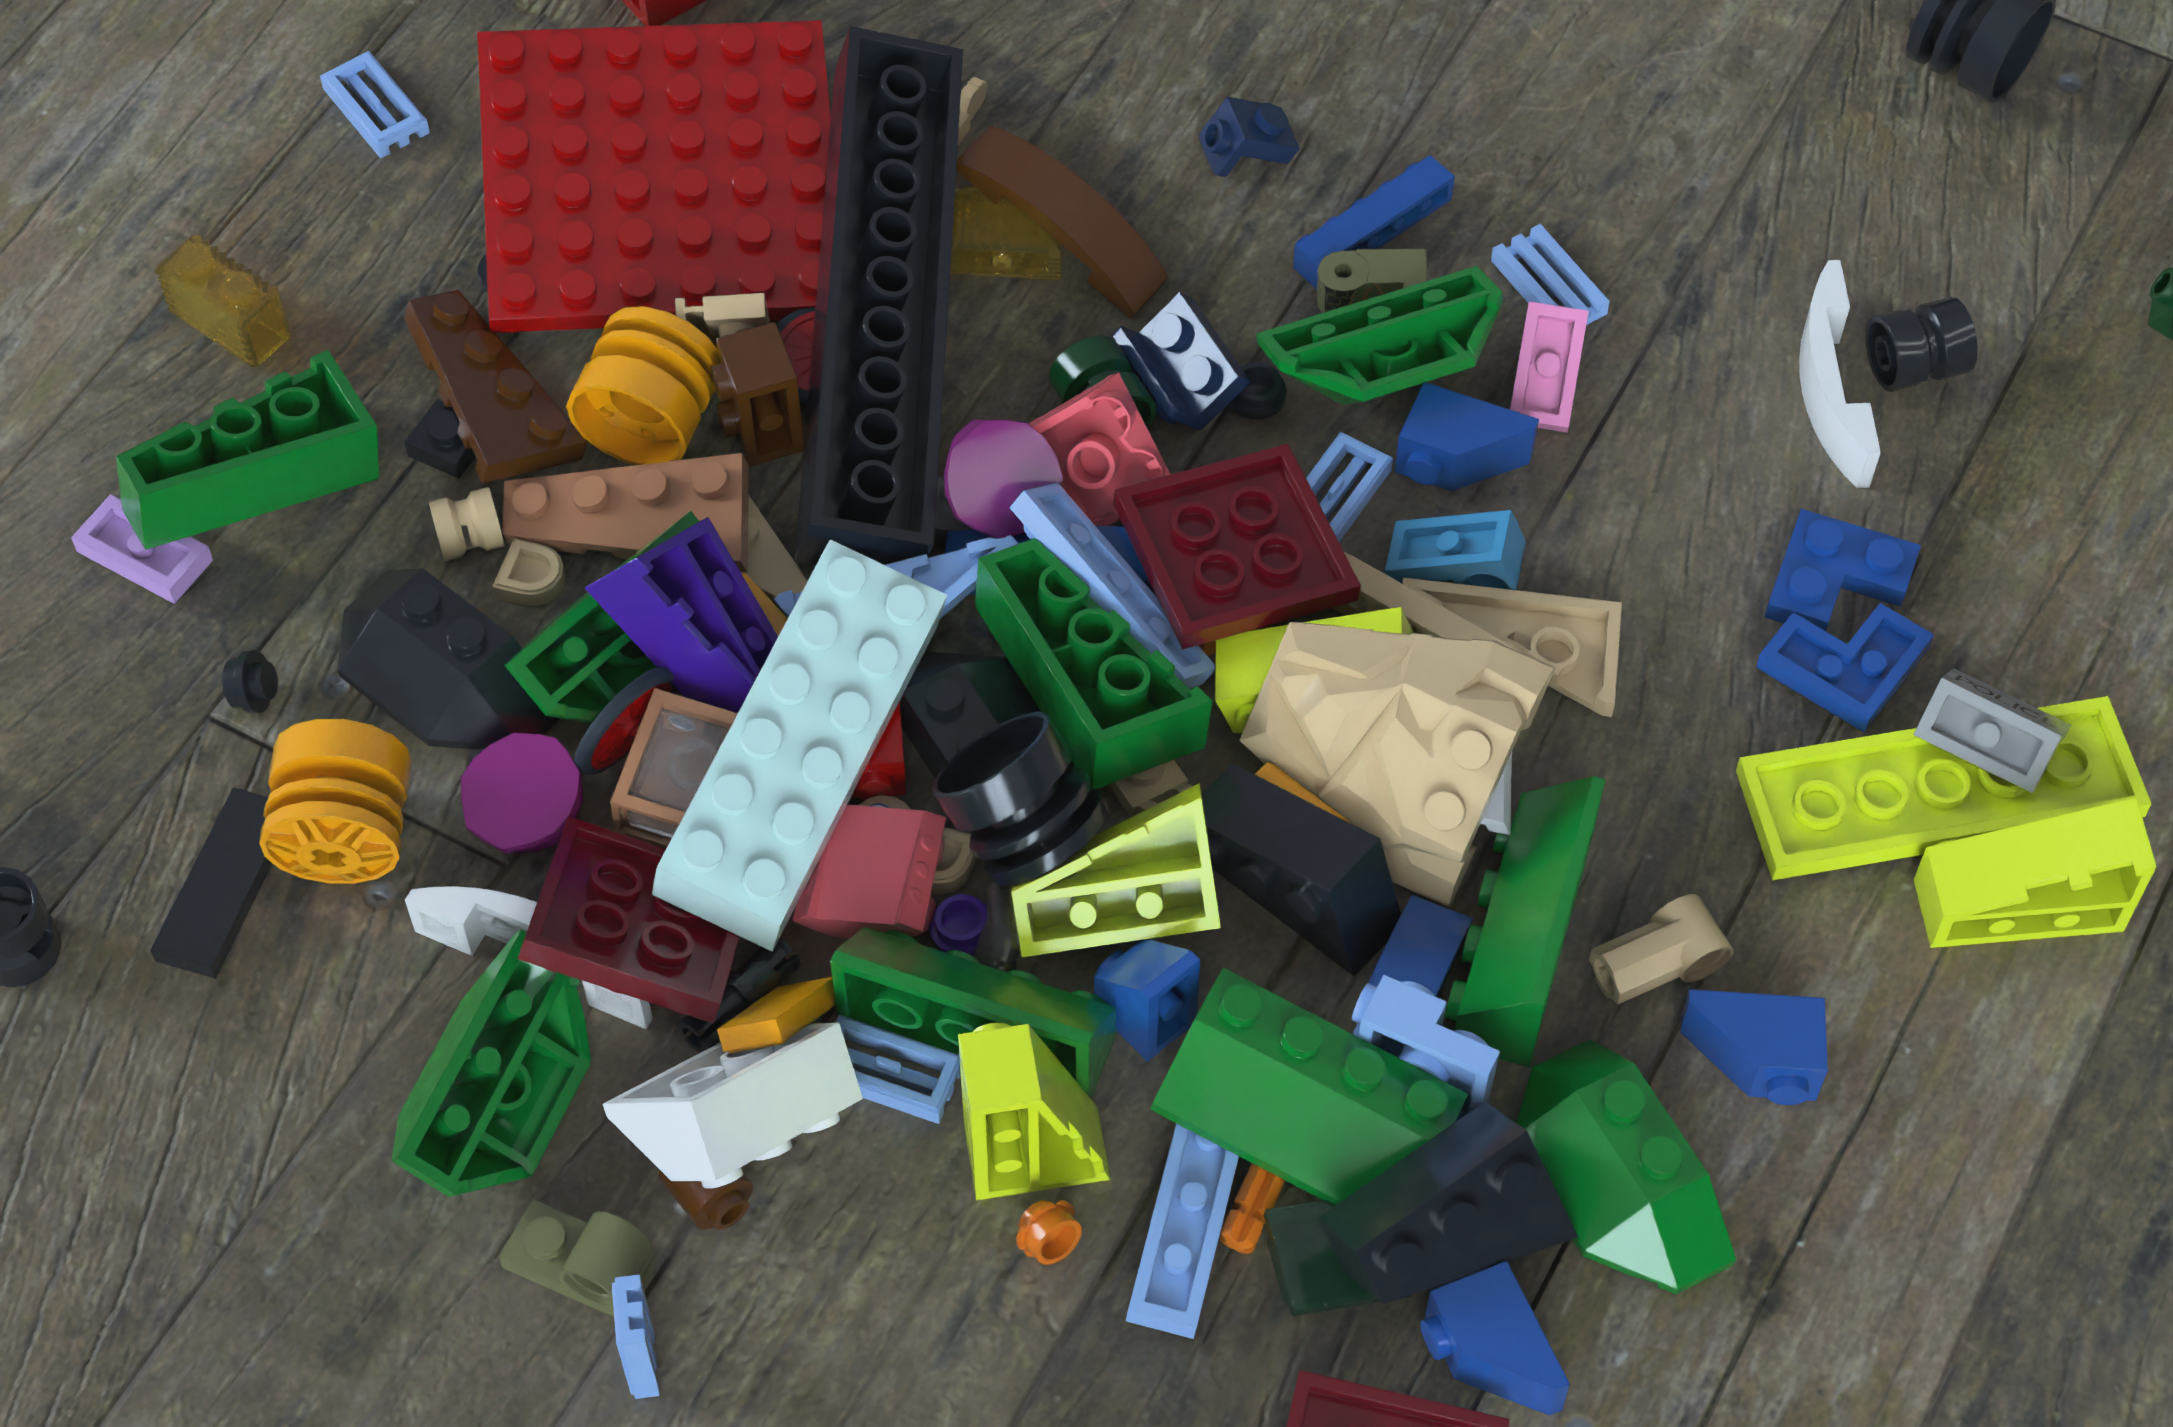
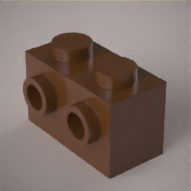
(758, 394)

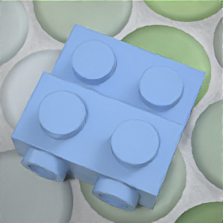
(1408, 1024)

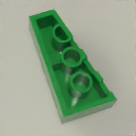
(251, 456)
(1085, 669)

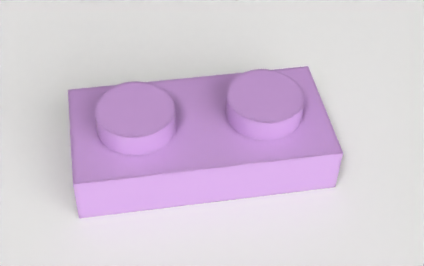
(162, 569)

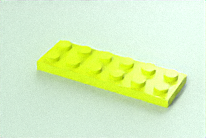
(1901, 794)

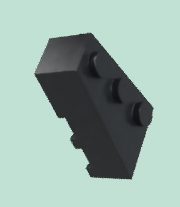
(1302, 866)
(1449, 1210)

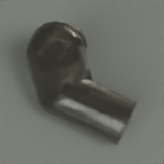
(999, 940)

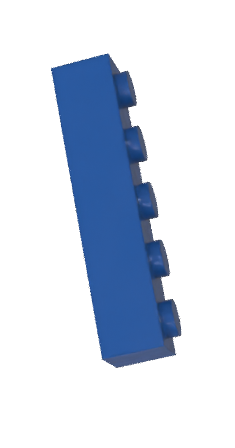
(1378, 217)

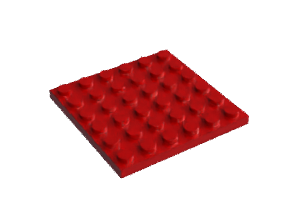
(651, 168)

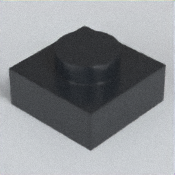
(438, 442)

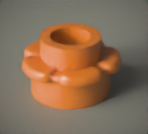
(1048, 1231)

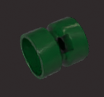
(1091, 362)

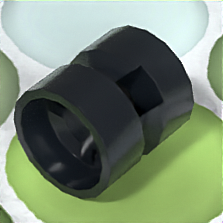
(1931, 342)
(27, 931)

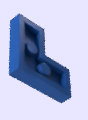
(1833, 556)
(1852, 677)

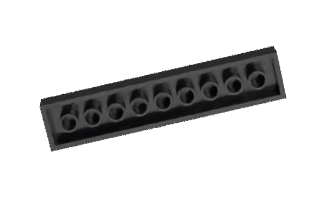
(881, 300)

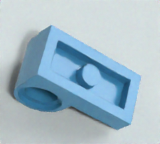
(1462, 548)

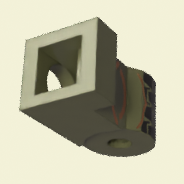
(1367, 275)

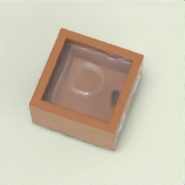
(666, 765)

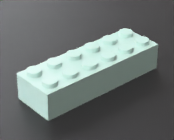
(799, 746)

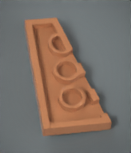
(630, 505)

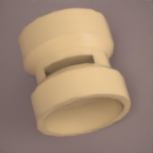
(466, 524)

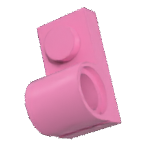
(1549, 364)

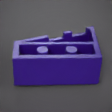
(692, 615)

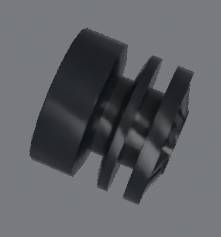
(1988, 35)
(1020, 799)

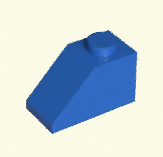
(1461, 439)
(1152, 993)
(1761, 1041)
(1494, 1340)

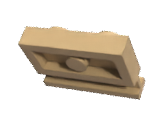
(725, 314)

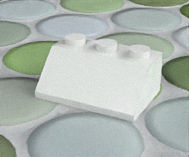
(738, 1106)

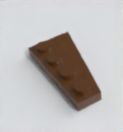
(496, 399)

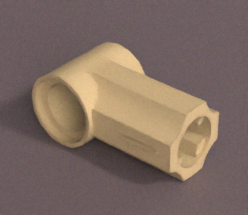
(1675, 943)

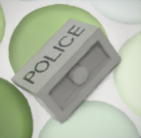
(1991, 729)

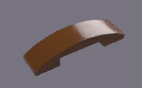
(1069, 211)

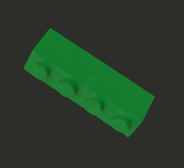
(1526, 918)
(939, 994)
(1299, 1092)

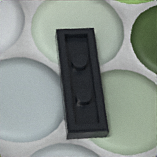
(217, 890)

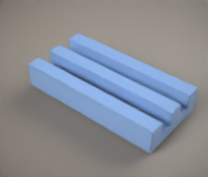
(394, 132)
(1554, 267)
(1365, 489)
(893, 1095)
(635, 1336)

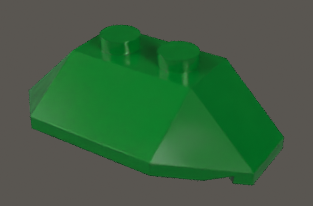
(1389, 338)
(584, 654)
(496, 1079)
(1624, 1170)

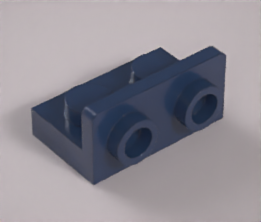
(1183, 364)

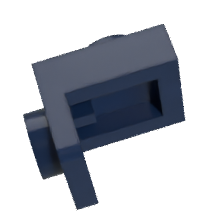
(1247, 130)

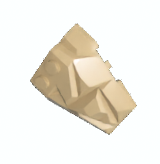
(1398, 736)

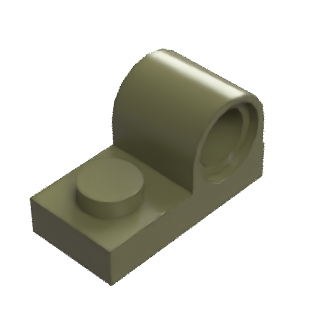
(577, 1255)

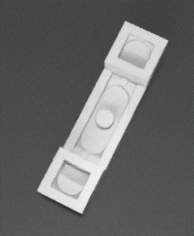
(1842, 428)
(467, 914)

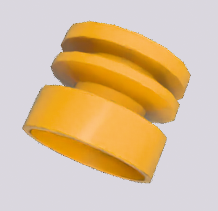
(644, 386)
(336, 801)

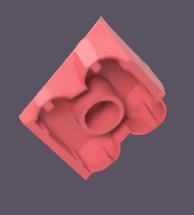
(1101, 447)
(875, 873)

